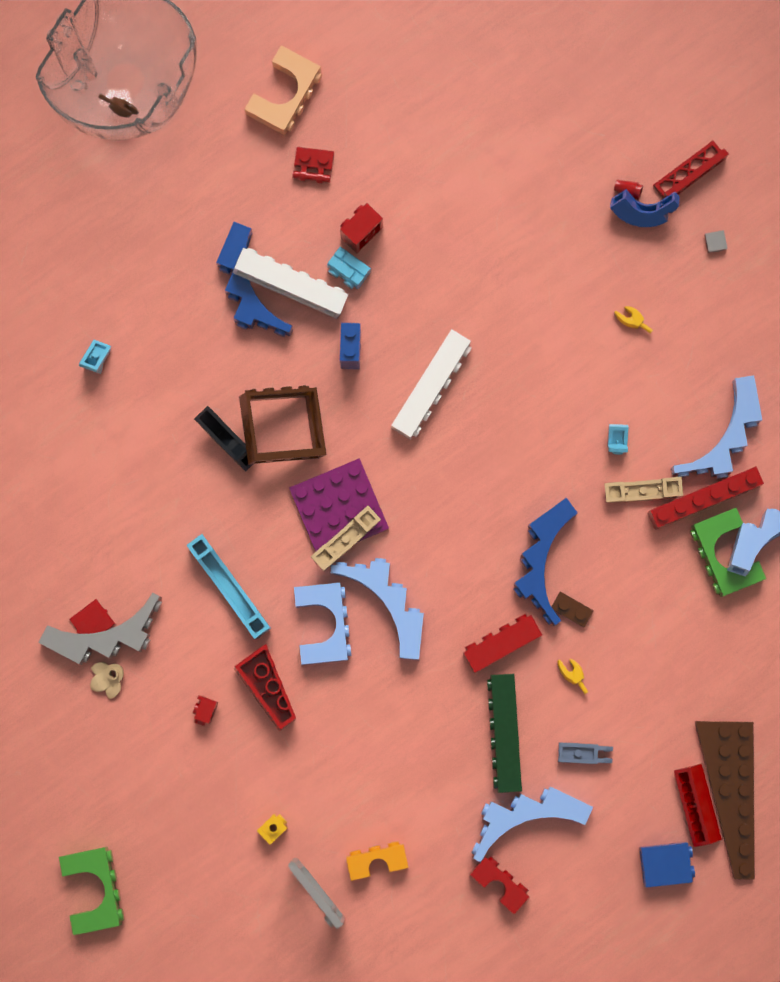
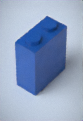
(350, 345)
(666, 864)

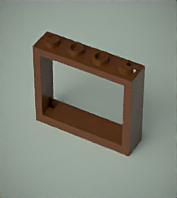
(314, 418)

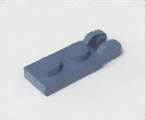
(582, 753)

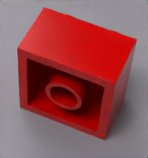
(361, 227)

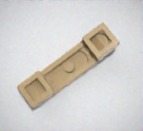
(643, 490)
(346, 538)

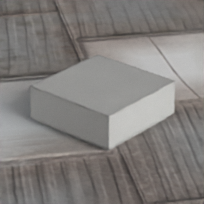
(715, 241)

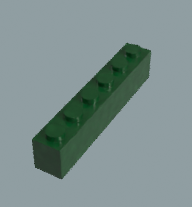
(505, 733)

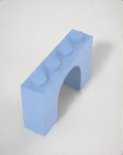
(335, 648)

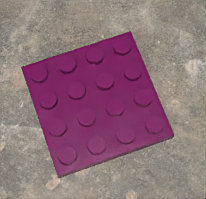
(334, 500)

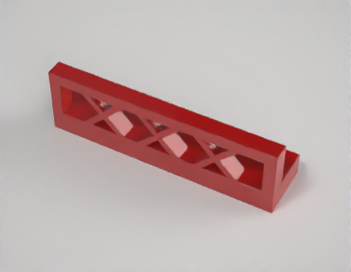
(696, 173)

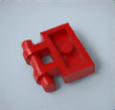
(313, 159)

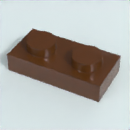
(572, 609)

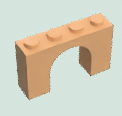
(281, 116)

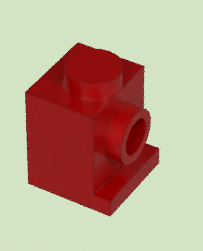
(204, 710)

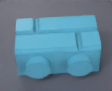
(348, 268)

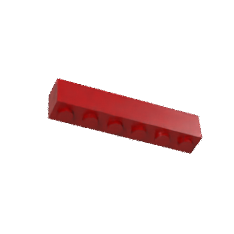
(705, 498)

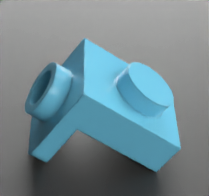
(617, 438)

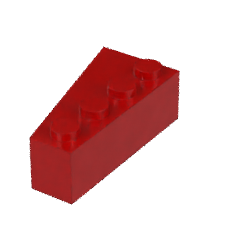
(264, 683)

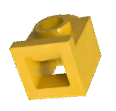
(265, 830)

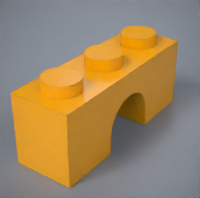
(359, 862)

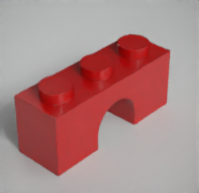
(514, 894)

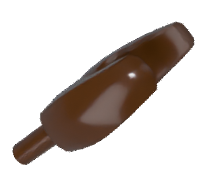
(120, 106)

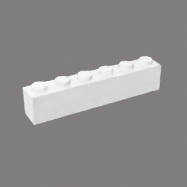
(290, 282)
(431, 384)

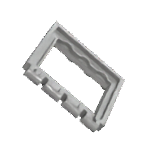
(333, 914)

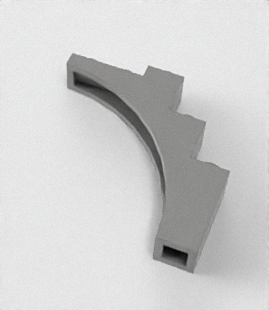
(77, 646)

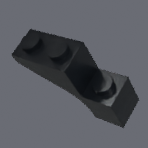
(223, 436)

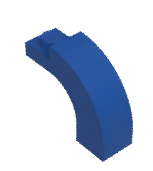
(642, 214)

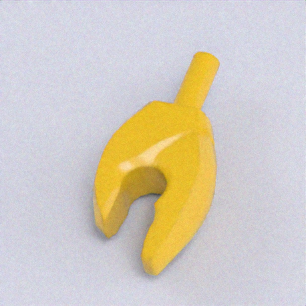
(635, 321)
(575, 676)

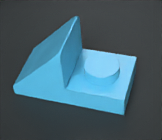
(95, 356)

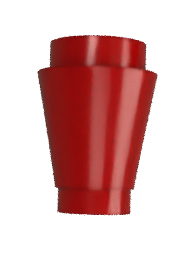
(634, 188)

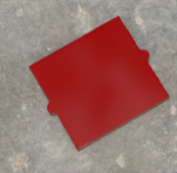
(92, 619)

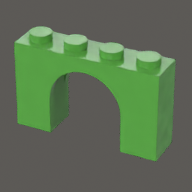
(706, 534)
(99, 863)

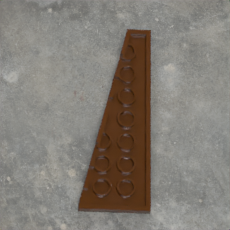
(730, 768)

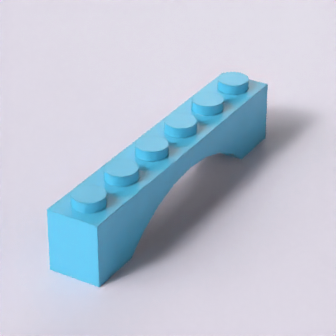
(228, 586)

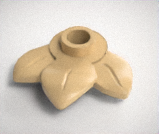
(105, 681)

